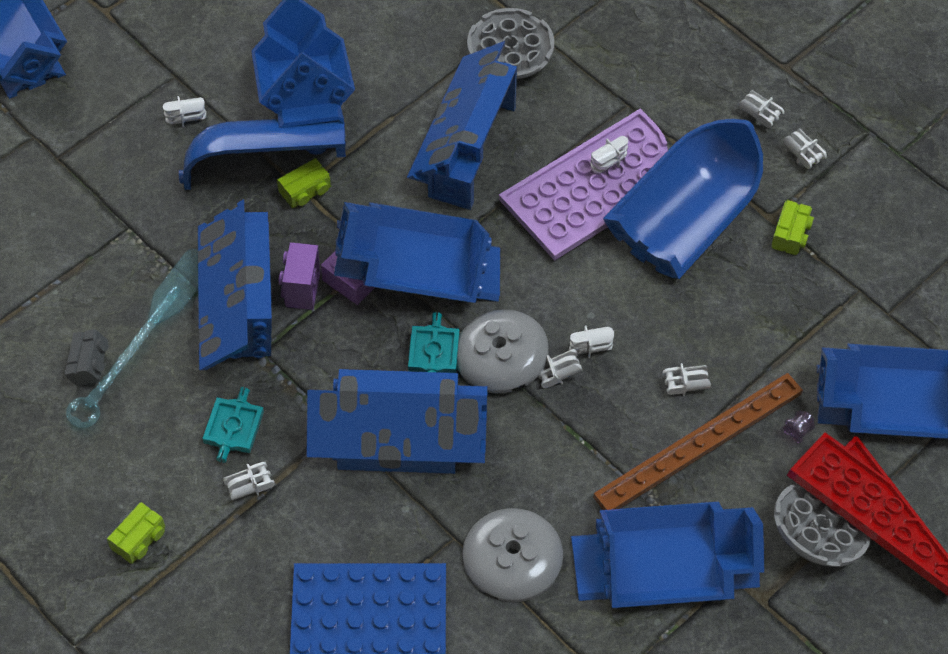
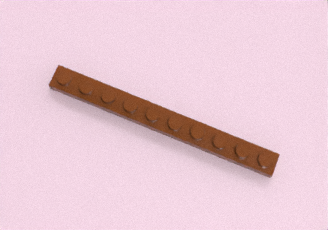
(698, 443)

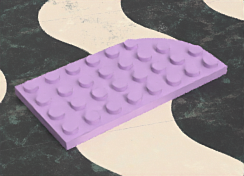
(568, 200)

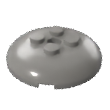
(526, 35)
(504, 367)
(817, 530)
(510, 575)

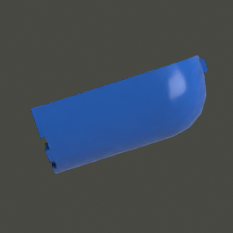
(261, 137)
(690, 195)

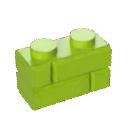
(304, 183)
(791, 227)
(136, 533)

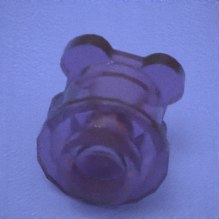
(799, 425)

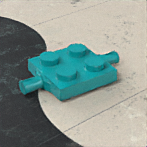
(433, 348)
(233, 425)

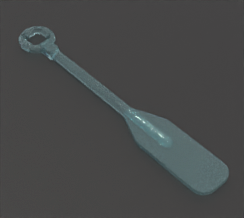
(166, 302)

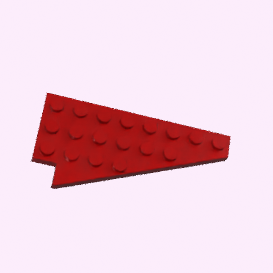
(865, 496)

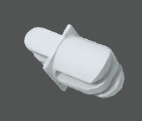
(760, 108)
(184, 110)
(804, 148)
(609, 154)
(592, 340)
(560, 368)
(689, 379)
(245, 482)

